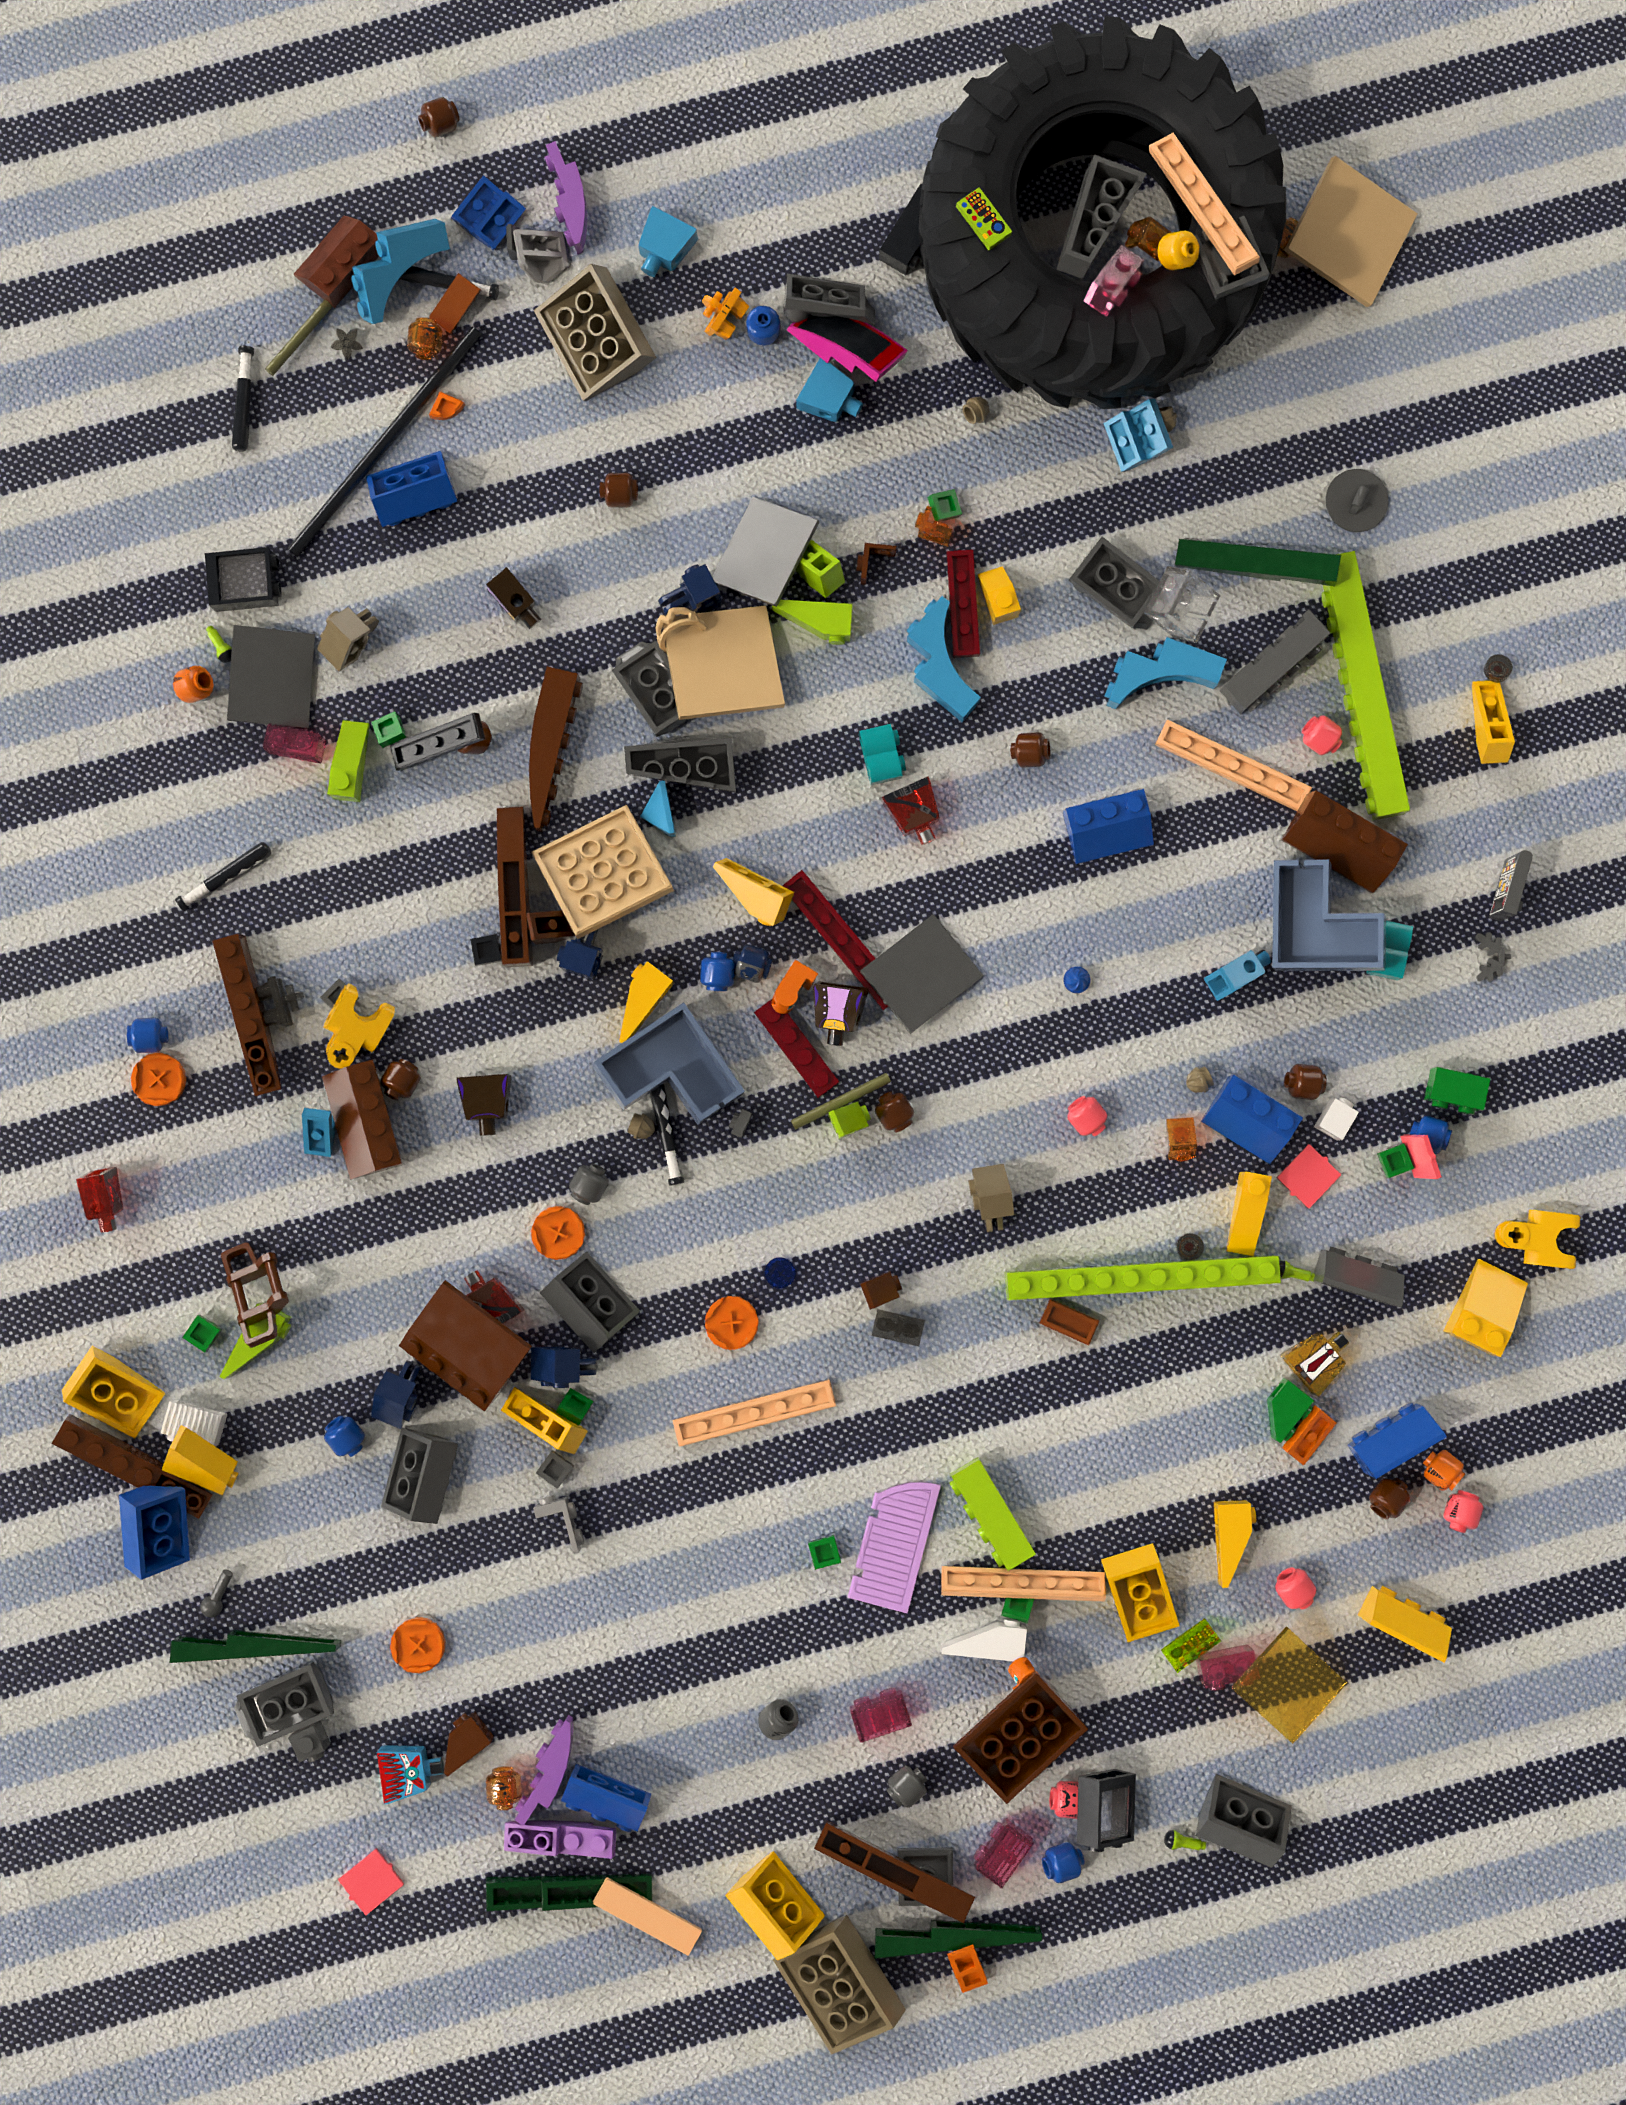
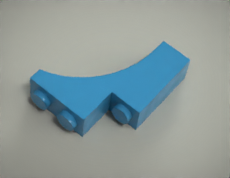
(399, 251)
(1174, 663)
(938, 675)

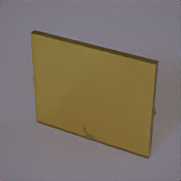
(1289, 1685)

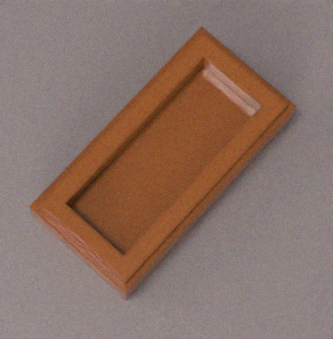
(455, 303)
(1069, 1322)

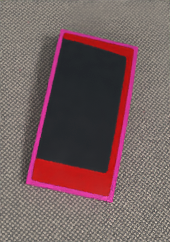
(850, 343)

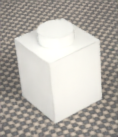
(1336, 1118)

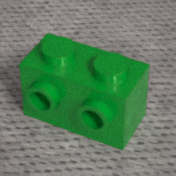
(1457, 1090)

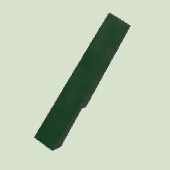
(1258, 562)
(247, 1645)
(556, 1891)
(951, 1936)

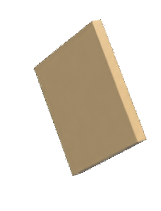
(1350, 231)
(726, 665)
(602, 871)

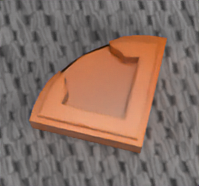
(446, 407)

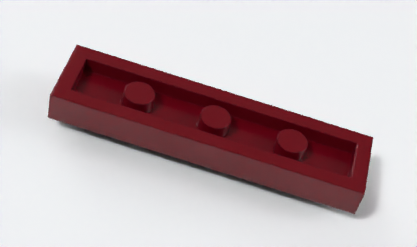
(963, 603)
(797, 1049)

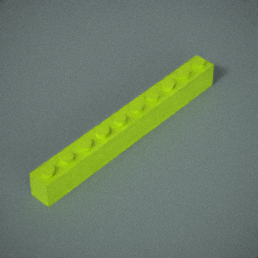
(1364, 692)
(1142, 1277)

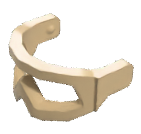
(692, 620)

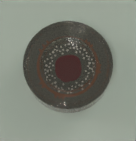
(1498, 668)
(1189, 1246)

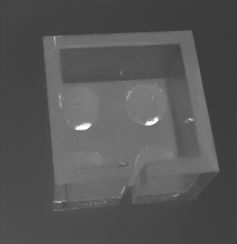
(1175, 596)

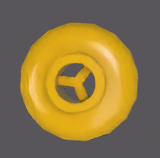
(1178, 250)

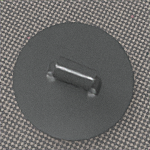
(1356, 500)

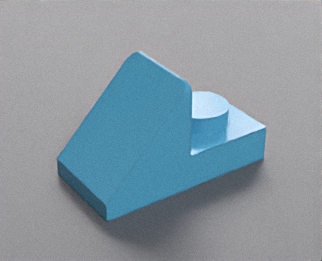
(318, 1132)

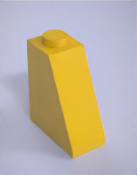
(200, 1462)

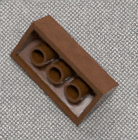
(1345, 839)
(362, 1119)

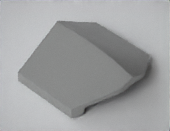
(541, 253)

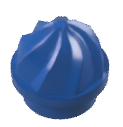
(1076, 980)

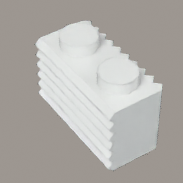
(200, 1420)

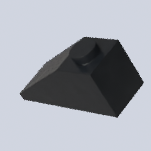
(902, 244)

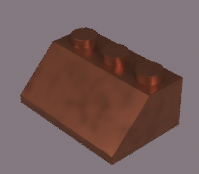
(330, 265)

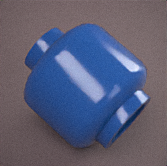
(763, 325)
(717, 972)
(147, 1035)
(1437, 1131)
(344, 1436)
(1063, 1862)

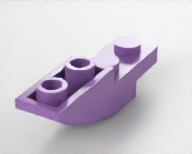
(571, 198)
(553, 1764)
(561, 1837)

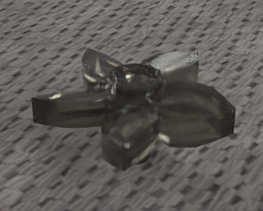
(346, 342)

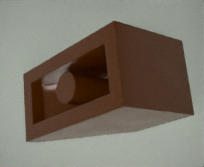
(549, 927)
(881, 1289)
(466, 1741)

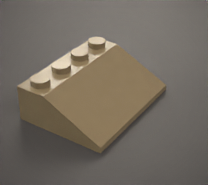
(594, 332)
(841, 1986)

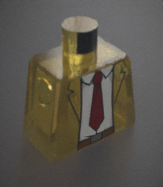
(1316, 1360)

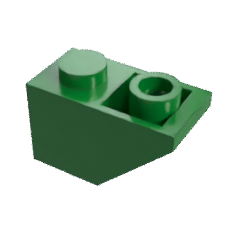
(1286, 1408)

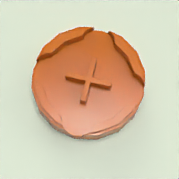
(158, 1079)
(558, 1232)
(731, 1322)
(418, 1645)

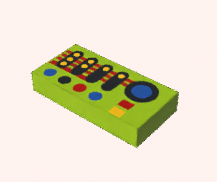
(984, 219)

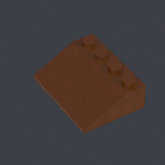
(465, 1346)
(1020, 1737)

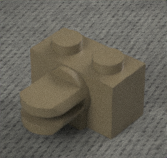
(346, 636)
(991, 1194)

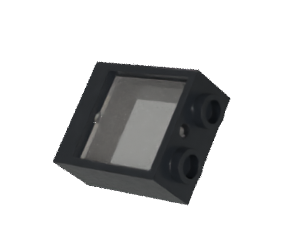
(242, 579)
(1106, 1809)

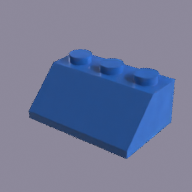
(411, 489)
(1109, 826)
(1251, 1119)
(1395, 1440)
(154, 1529)
(606, 1798)

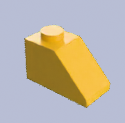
(999, 595)

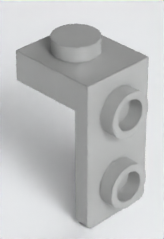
(550, 1505)

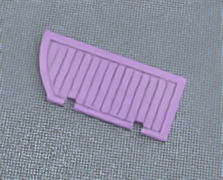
(894, 1545)

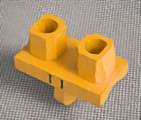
(731, 303)

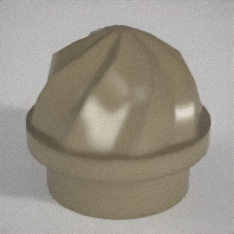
(976, 410)
(1169, 417)
(1199, 1080)
(641, 1126)

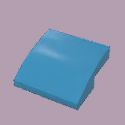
(1138, 435)

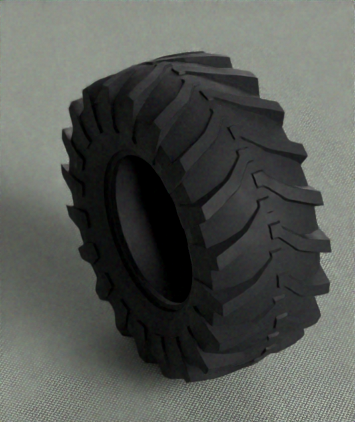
(1111, 100)

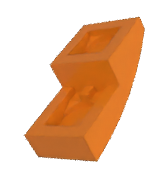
(967, 1968)

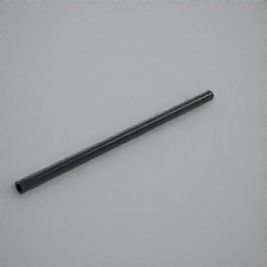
(384, 441)

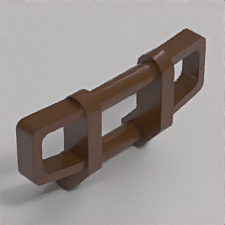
(263, 1266)

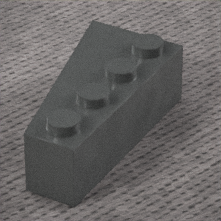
(1100, 204)
(1275, 662)
(688, 762)

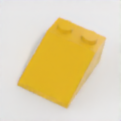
(1487, 1309)
(111, 1392)
(1140, 1592)

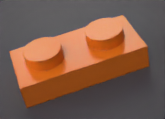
(1309, 1435)

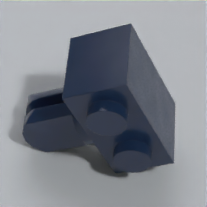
(696, 591)
(580, 957)
(559, 1366)
(396, 1396)

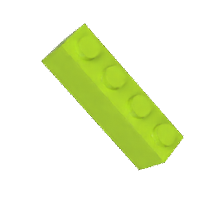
(992, 1514)

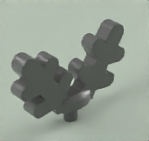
(1495, 947)

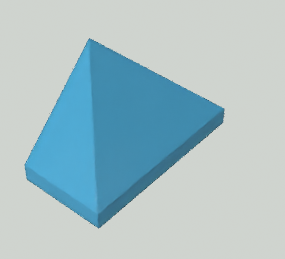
(659, 811)

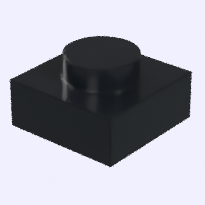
(486, 950)

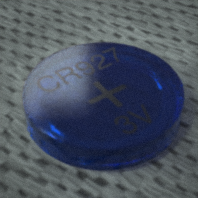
(780, 1272)

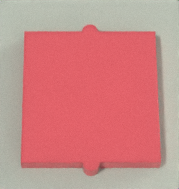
(1421, 1156)
(1308, 1176)
(371, 1881)

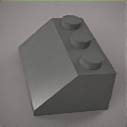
(1360, 1277)
(589, 1302)
(419, 1476)
(1244, 1821)

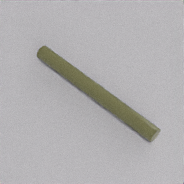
(298, 337)
(841, 1100)

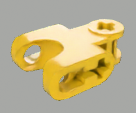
(353, 1030)
(1539, 1238)

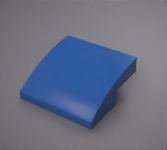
(487, 213)

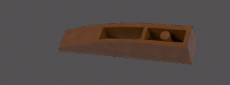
(549, 738)
(513, 888)
(247, 1012)
(124, 1461)
(893, 1872)

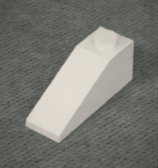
(996, 1641)

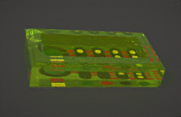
(1191, 1645)

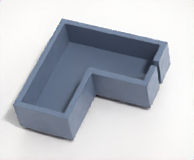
(1309, 935)
(674, 1052)

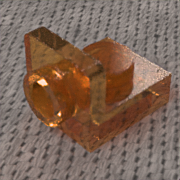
(1146, 235)
(934, 532)
(1181, 1139)

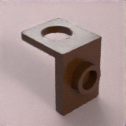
(873, 549)

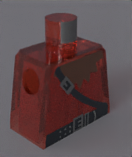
(914, 809)
(101, 1196)
(493, 1297)

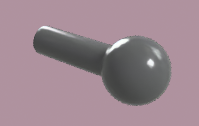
(212, 1605)

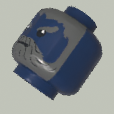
(752, 963)

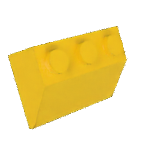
(1407, 1622)
(775, 1906)

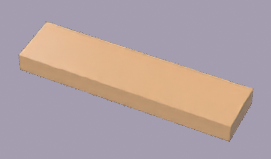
(647, 1916)

